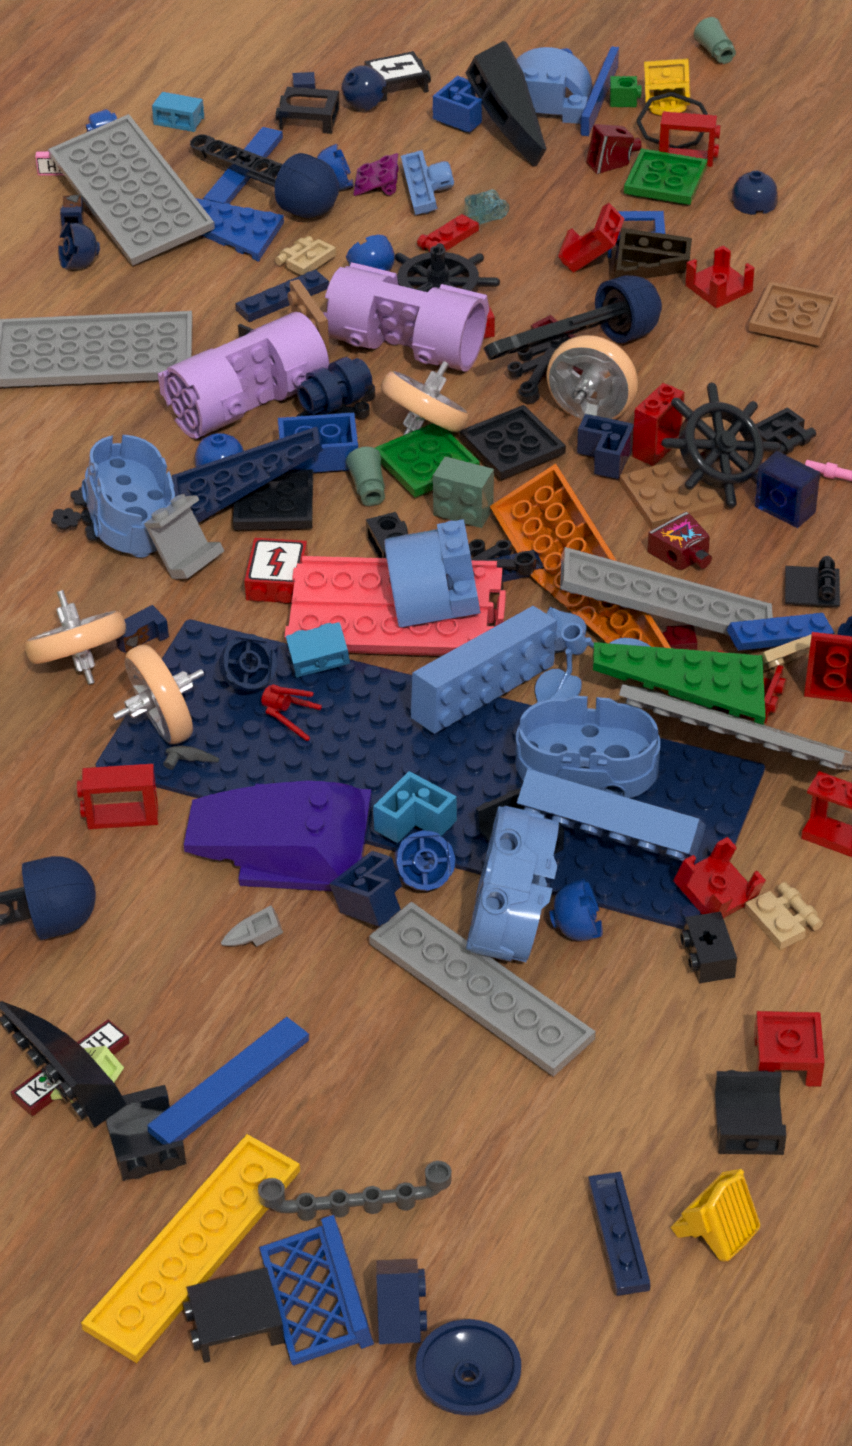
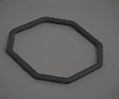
(662, 96)

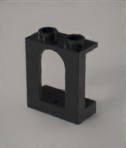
(327, 114)

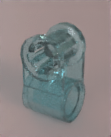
(484, 207)

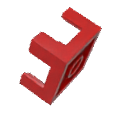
(719, 282)
(716, 883)
(790, 1043)

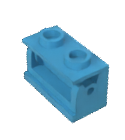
(177, 111)
(318, 649)

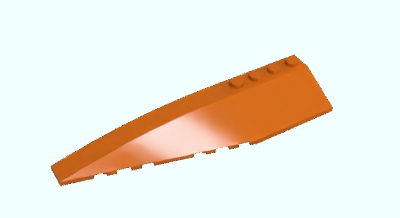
(546, 519)

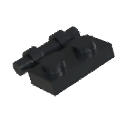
(783, 424)

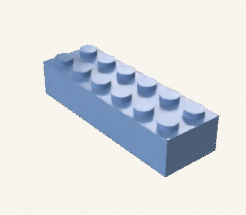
(483, 669)
(613, 814)

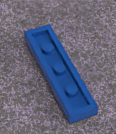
(776, 631)

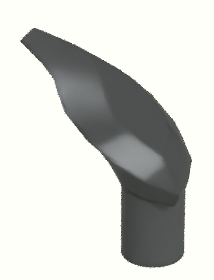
(187, 753)

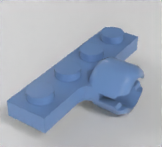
(425, 180)

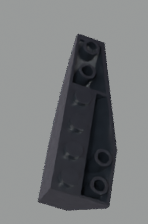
(507, 99)
(64, 1063)

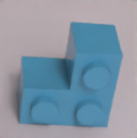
(414, 803)

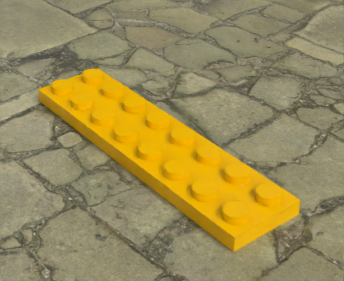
(187, 1250)

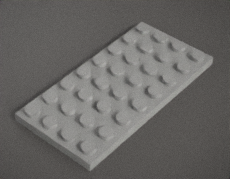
(131, 189)
(92, 348)
(742, 728)

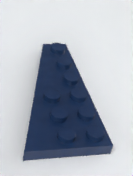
(237, 475)

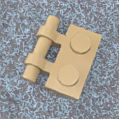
(306, 255)
(785, 653)
(775, 919)

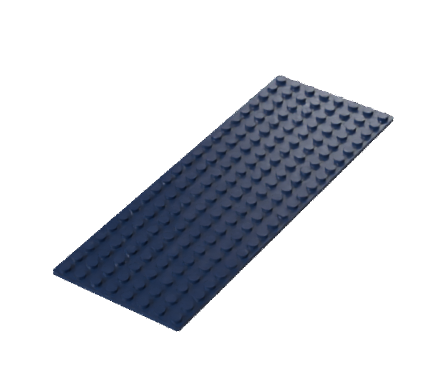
(372, 742)

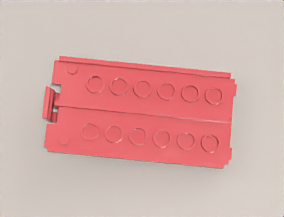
(361, 599)

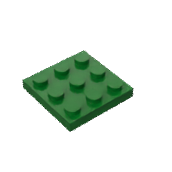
(665, 176)
(418, 454)

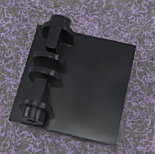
(813, 584)

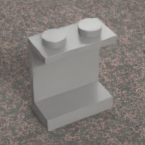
(181, 538)

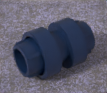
(329, 388)

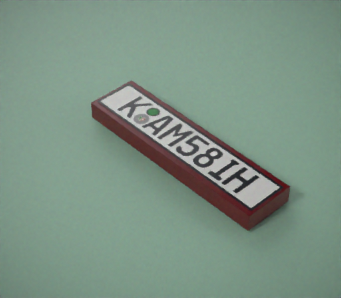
(36, 1091)

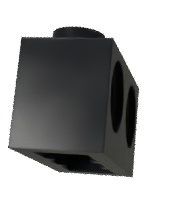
(383, 527)

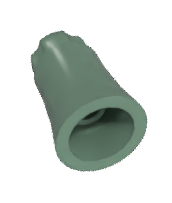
(714, 40)
(366, 472)

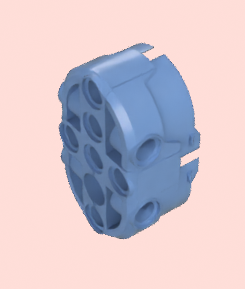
(123, 490)
(599, 747)
(513, 885)

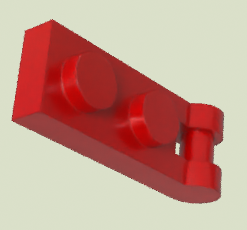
(450, 233)

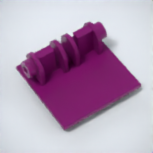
(377, 174)

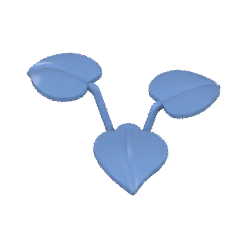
(569, 637)

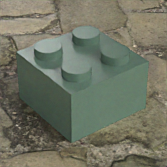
(463, 491)

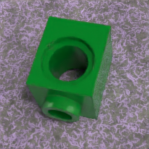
(624, 91)

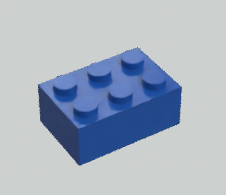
(337, 437)

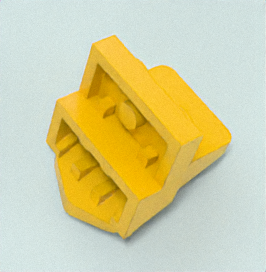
(667, 77)
(721, 1215)

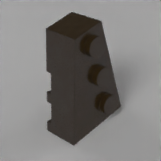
(650, 254)

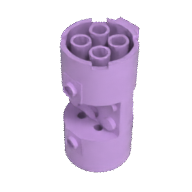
(437, 324)
(242, 374)

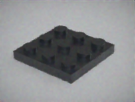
(512, 442)
(278, 504)

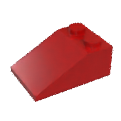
(829, 667)

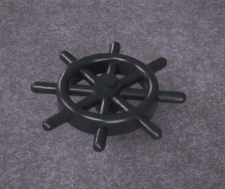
(442, 268)
(720, 444)

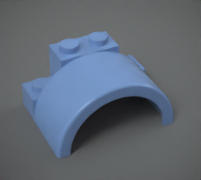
(547, 76)
(424, 569)

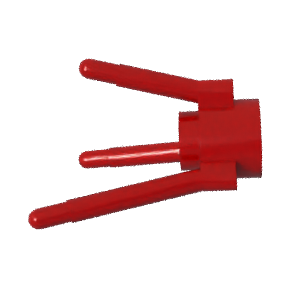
(279, 699)

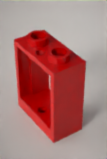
(690, 122)
(653, 422)
(113, 780)

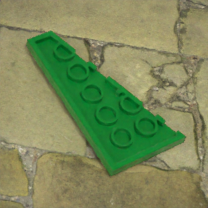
(693, 675)

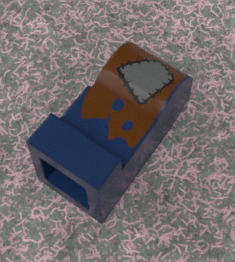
(72, 209)
(142, 628)

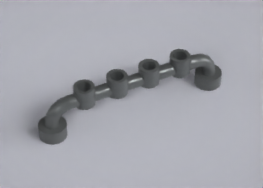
(272, 1195)

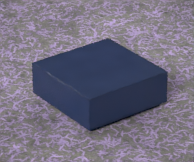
(304, 80)

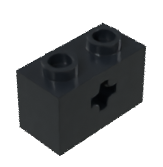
(709, 947)

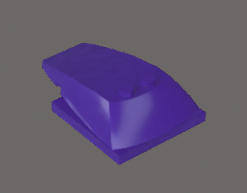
(283, 832)

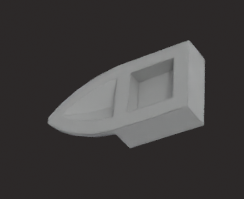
(256, 928)

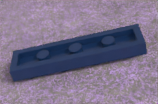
(276, 297)
(619, 1233)

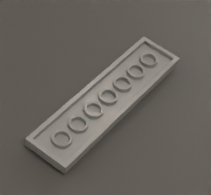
(656, 592)
(483, 989)

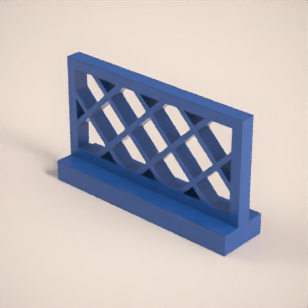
(345, 1290)

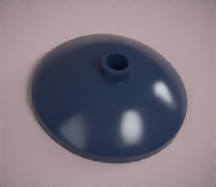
(473, 1351)

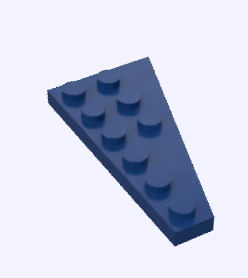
(242, 227)

